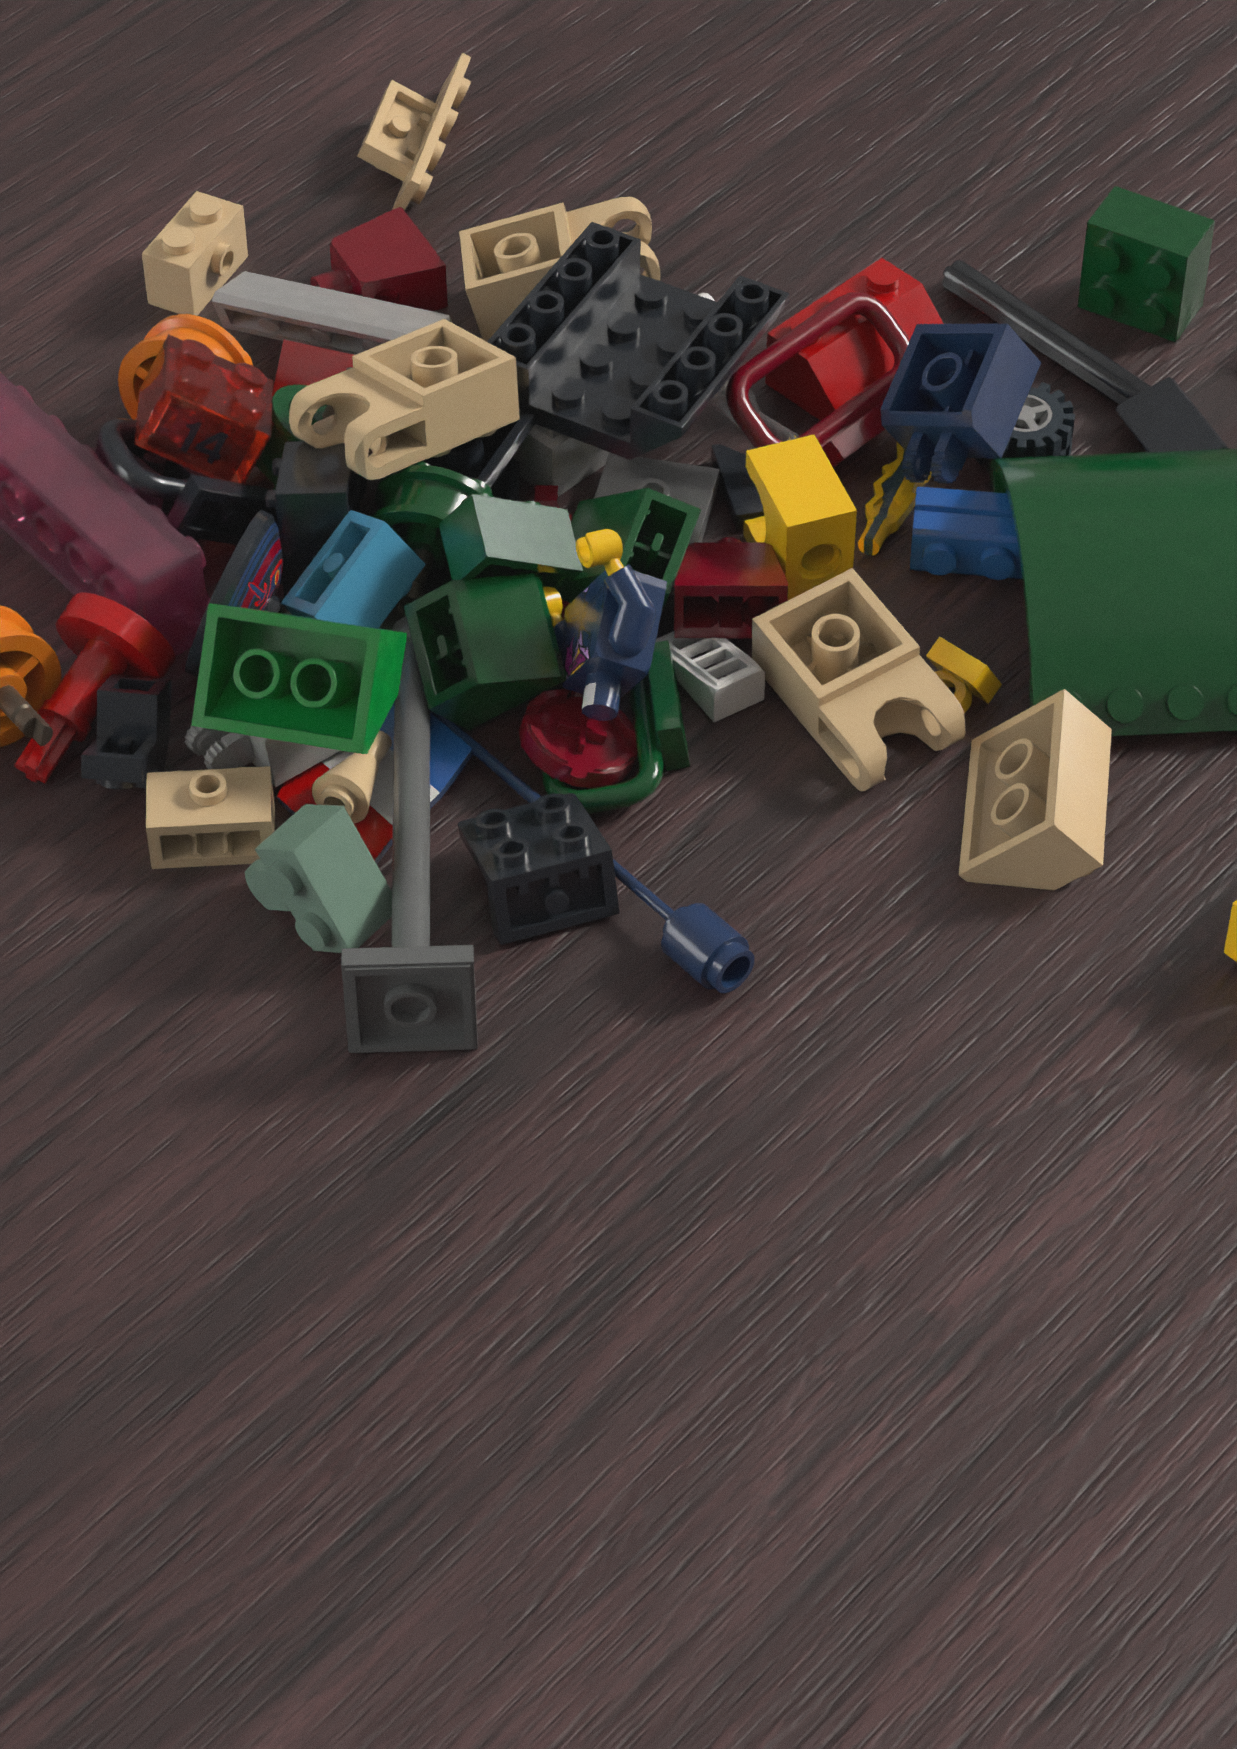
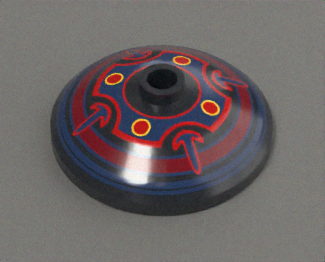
(248, 579)

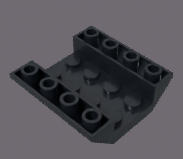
(624, 353)

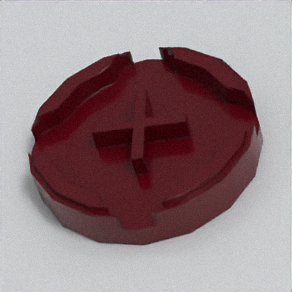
(575, 746)

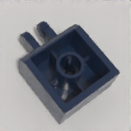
(957, 396)

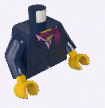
(608, 627)

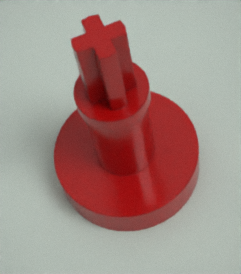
(106, 643)

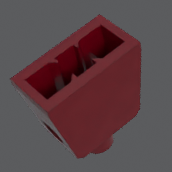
(387, 263)
(725, 588)

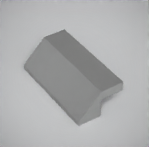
(314, 314)

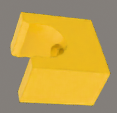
(804, 510)

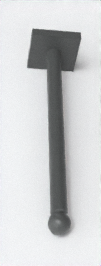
(410, 991)

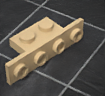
(408, 130)

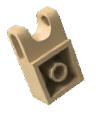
(515, 253)
(411, 399)
(853, 676)

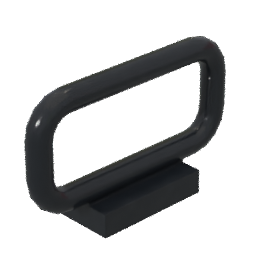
(202, 506)

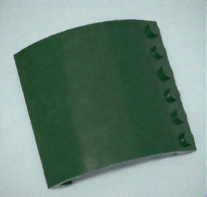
(1130, 584)

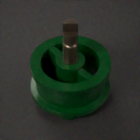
(413, 506)

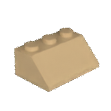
(1037, 797)

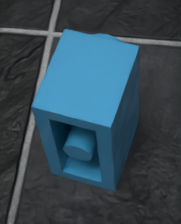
(356, 574)

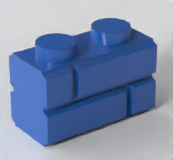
(964, 534)

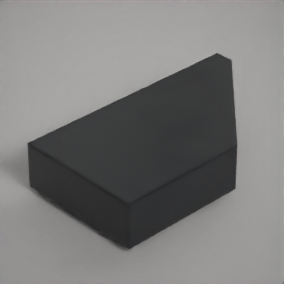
(736, 485)

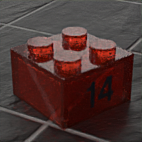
(204, 411)

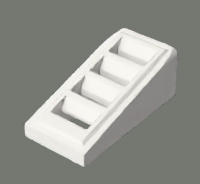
(716, 697)

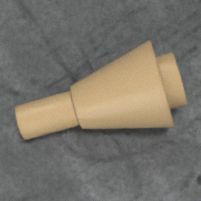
(353, 780)

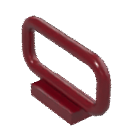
(851, 423)

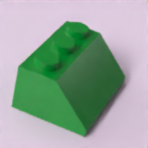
(296, 678)

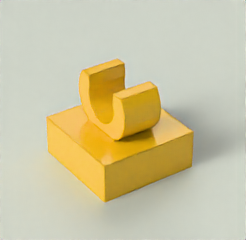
(963, 672)

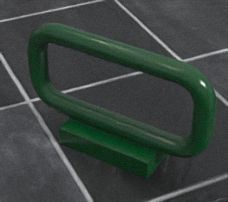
(657, 734)

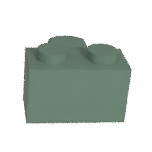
(322, 876)

